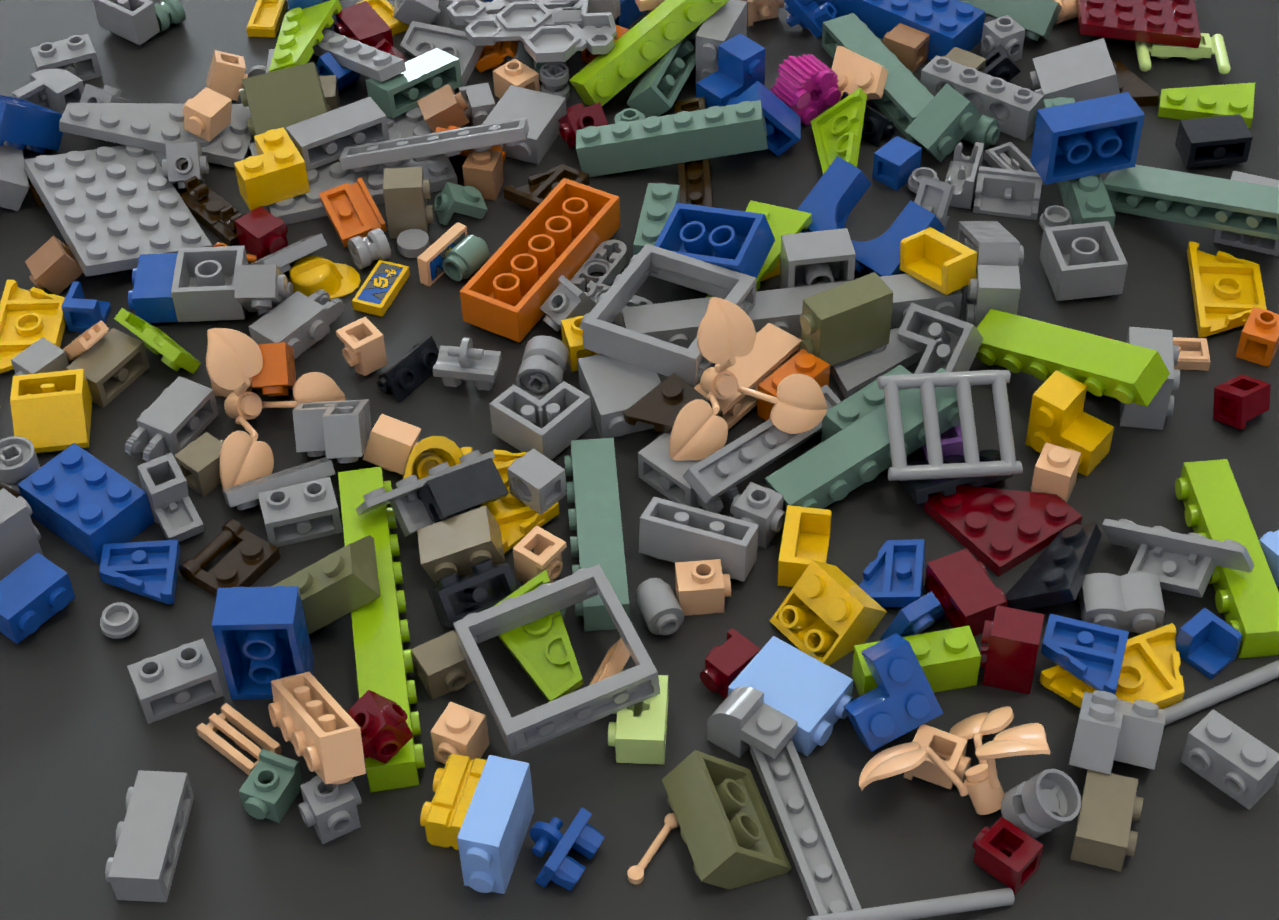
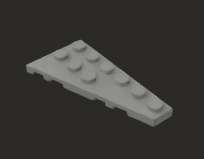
(154, 125)

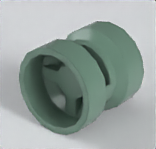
(169, 12)

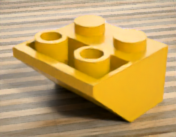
(52, 409)
(827, 613)

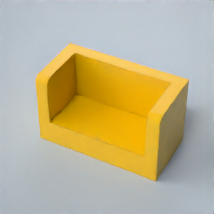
(938, 260)
(803, 540)

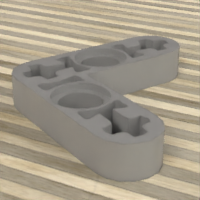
(597, 262)

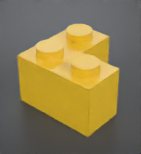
(274, 173)
(1060, 420)

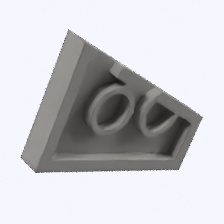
(425, 37)
(866, 368)

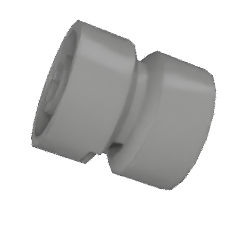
(542, 365)
(17, 461)
(1042, 803)

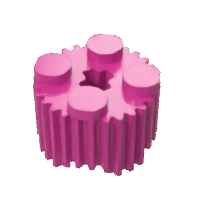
(806, 86)

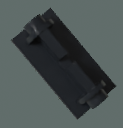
(875, 125)
(410, 370)

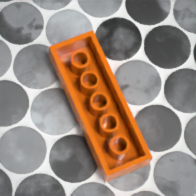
(526, 268)

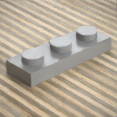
(246, 494)

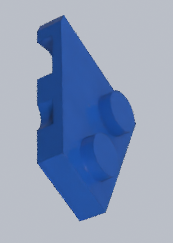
(142, 568)
(896, 573)
(916, 617)
(1086, 650)

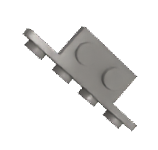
(404, 499)
(1177, 558)

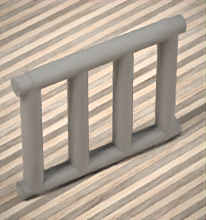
(936, 468)

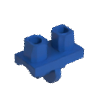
(809, 14)
(559, 866)

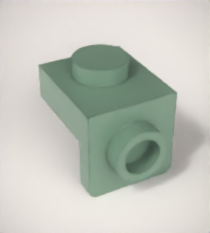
(461, 200)

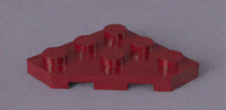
(1002, 524)

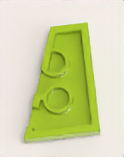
(1208, 102)
(840, 130)
(544, 649)

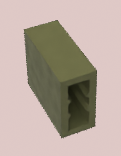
(283, 97)
(847, 319)

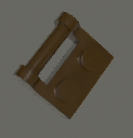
(238, 568)

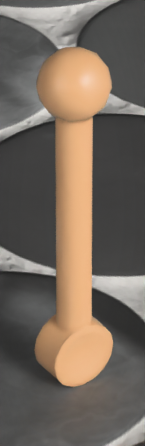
(636, 872)

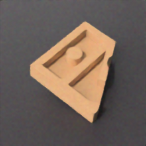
(858, 72)

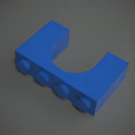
(834, 200)

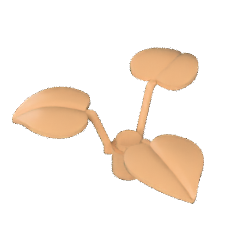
(721, 336)
(230, 363)
(982, 779)

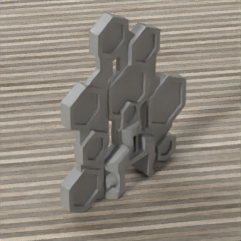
(546, 27)

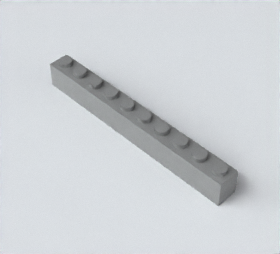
(680, 320)

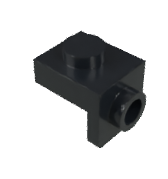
(1000, 64)

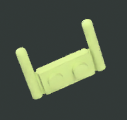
(1207, 46)

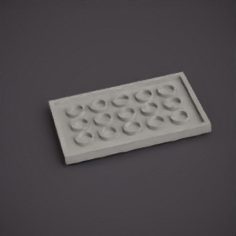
(331, 175)
(113, 206)

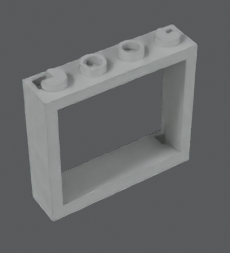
(648, 351)
(574, 708)

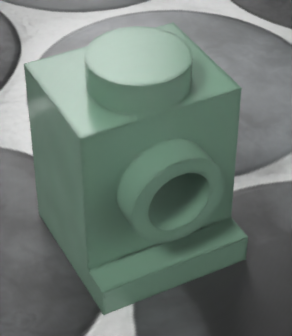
(271, 786)

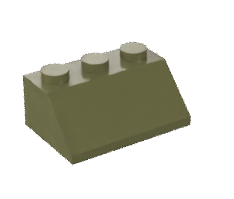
(337, 583)
(724, 822)

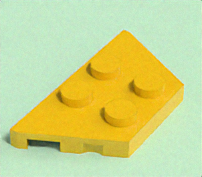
(1223, 290)
(26, 319)
(510, 513)
(1146, 672)

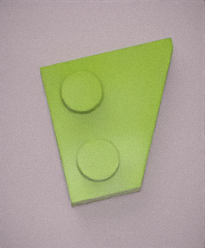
(158, 342)

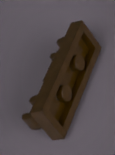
(212, 211)

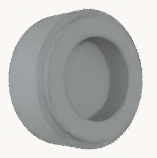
(412, 242)

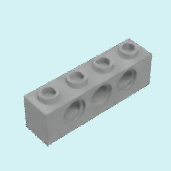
(1007, 103)

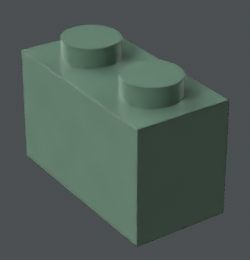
(943, 122)

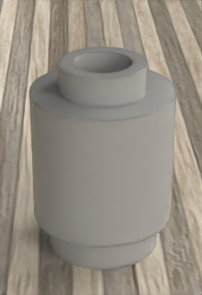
(659, 606)

